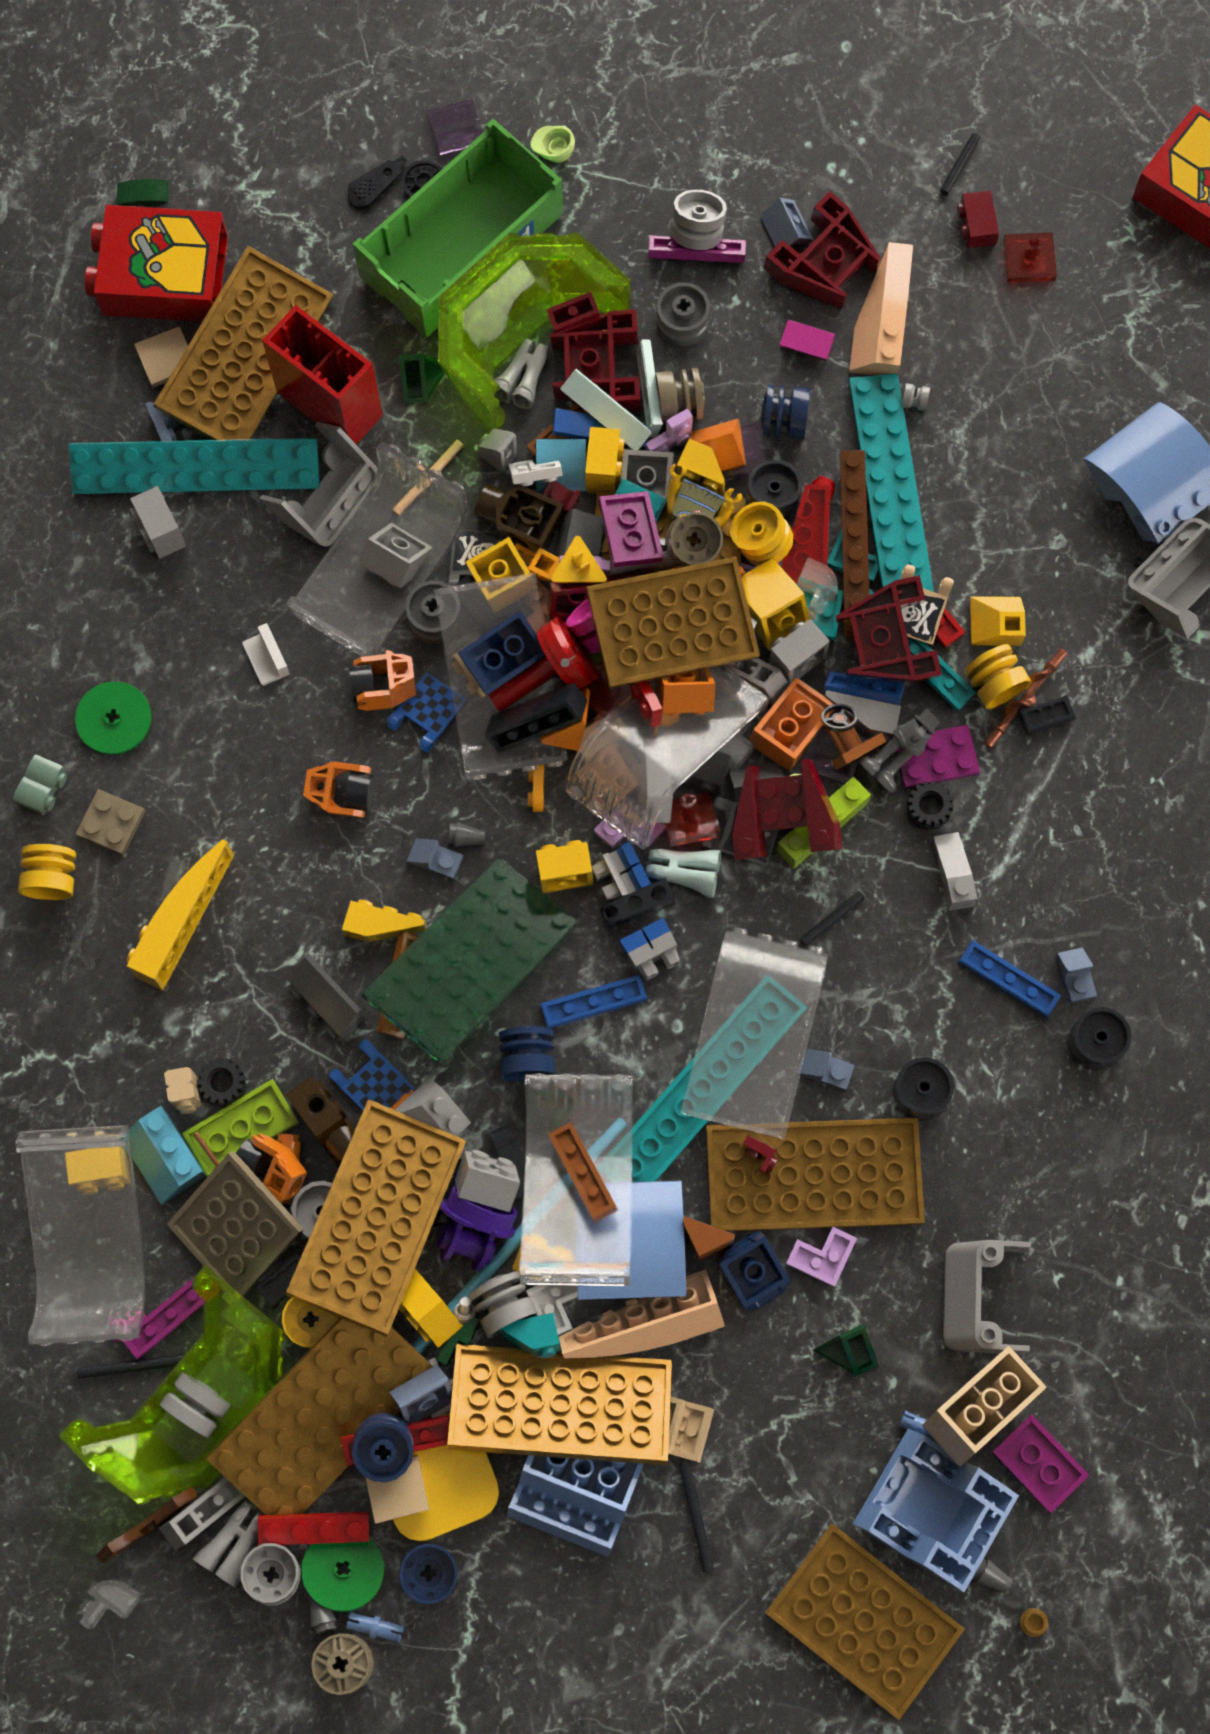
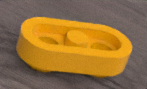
(536, 798)

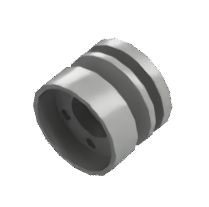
(502, 1303)
(261, 1561)

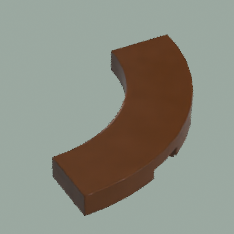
(147, 1526)

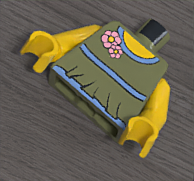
(689, 497)

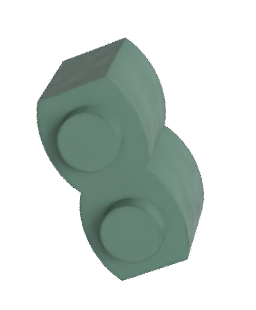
(39, 785)

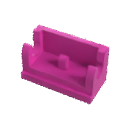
(807, 340)

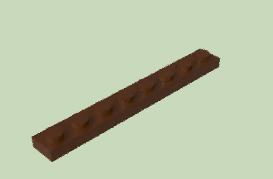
(854, 531)

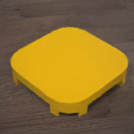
(458, 1492)

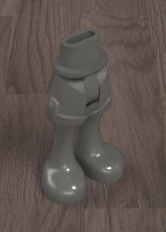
(911, 738)

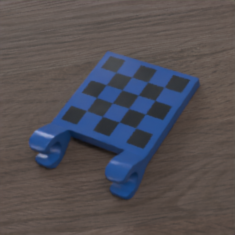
(430, 709)
(374, 1081)

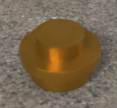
(1033, 1622)

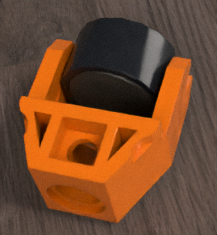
(400, 680)
(358, 789)
(285, 1171)

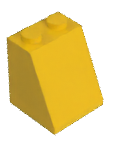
(773, 601)

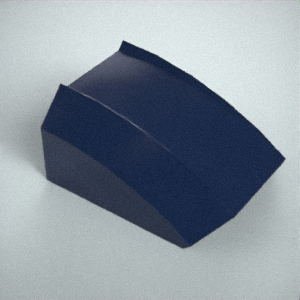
(753, 1271)

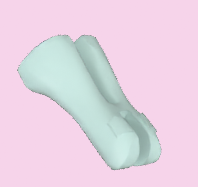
(701, 881)

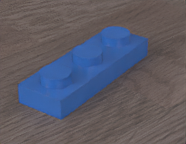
(868, 688)

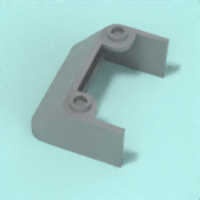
(338, 493)
(962, 1296)

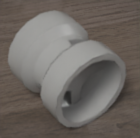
(921, 395)

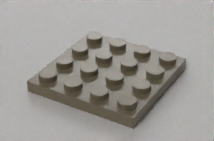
(235, 1225)

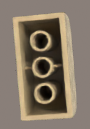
(983, 1406)

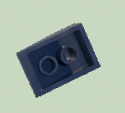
(502, 652)

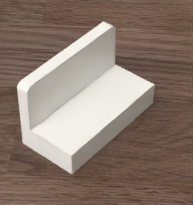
(265, 656)

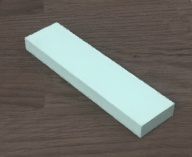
(649, 387)
(606, 409)

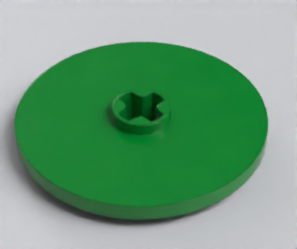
(125, 732)
(345, 1591)

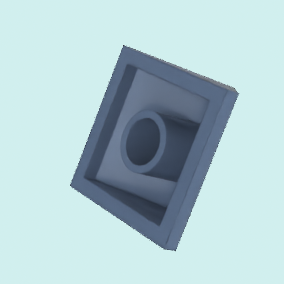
(422, 1395)

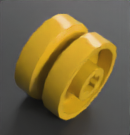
(761, 533)

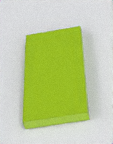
(225, 1131)

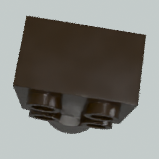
(520, 515)
(328, 1125)

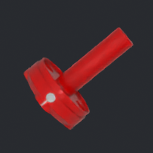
(562, 657)

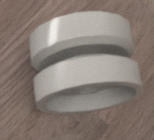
(698, 219)
(308, 1203)
(194, 1406)

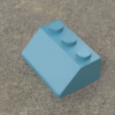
(163, 1155)

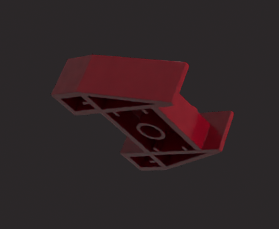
(829, 259)
(591, 351)
(882, 635)
(784, 805)

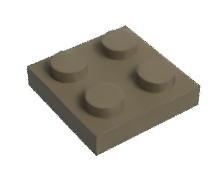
(110, 822)

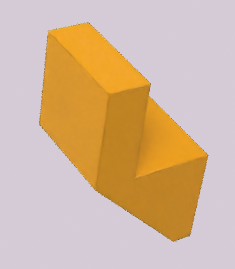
(541, 563)

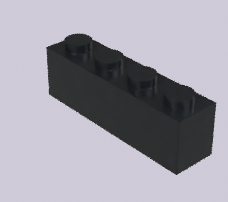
(536, 717)

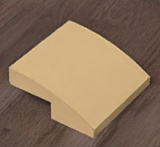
(161, 354)
(688, 1429)
(400, 1496)

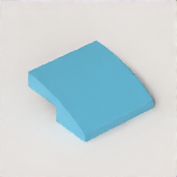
(572, 457)

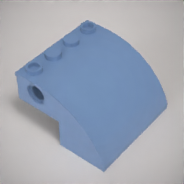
(1155, 470)
(936, 1510)

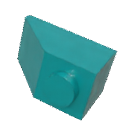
(534, 1335)

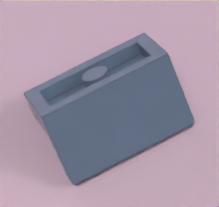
(786, 223)

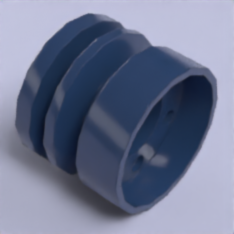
(785, 411)
(526, 1052)
(441, 1583)

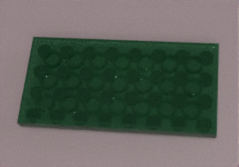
(469, 960)

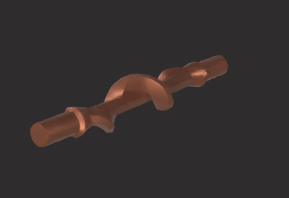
(1027, 699)

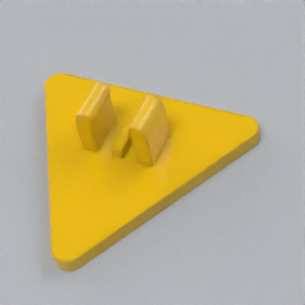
(578, 566)

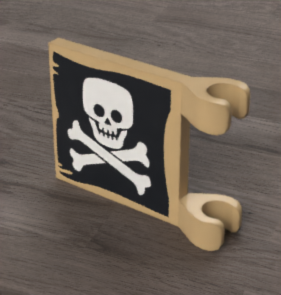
(924, 619)

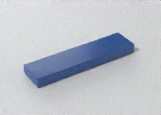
(577, 425)
(1009, 979)
(593, 1002)

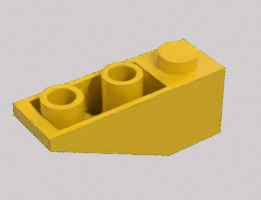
(377, 924)

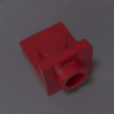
(562, 494)
(757, 1150)

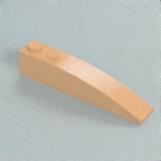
(882, 318)
(648, 1323)

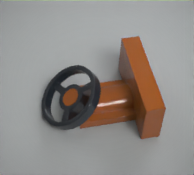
(846, 737)

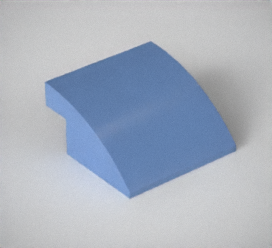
(656, 1245)
(575, 1498)

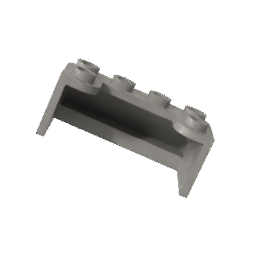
(1176, 577)

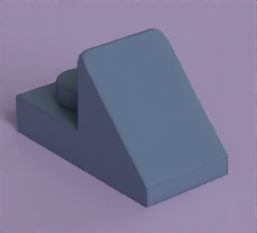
(163, 423)
(434, 858)
(1076, 974)
(826, 1069)

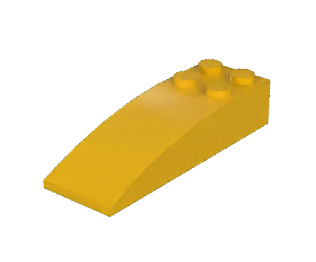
(177, 918)

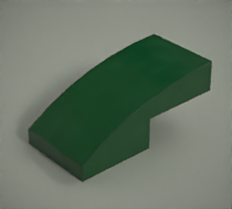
(142, 191)
(464, 1335)

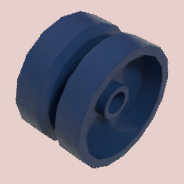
(378, 1463)

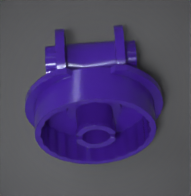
(480, 1217)

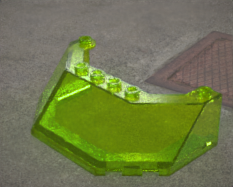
(506, 301)
(155, 1450)

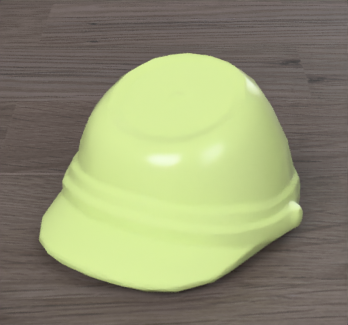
(553, 143)

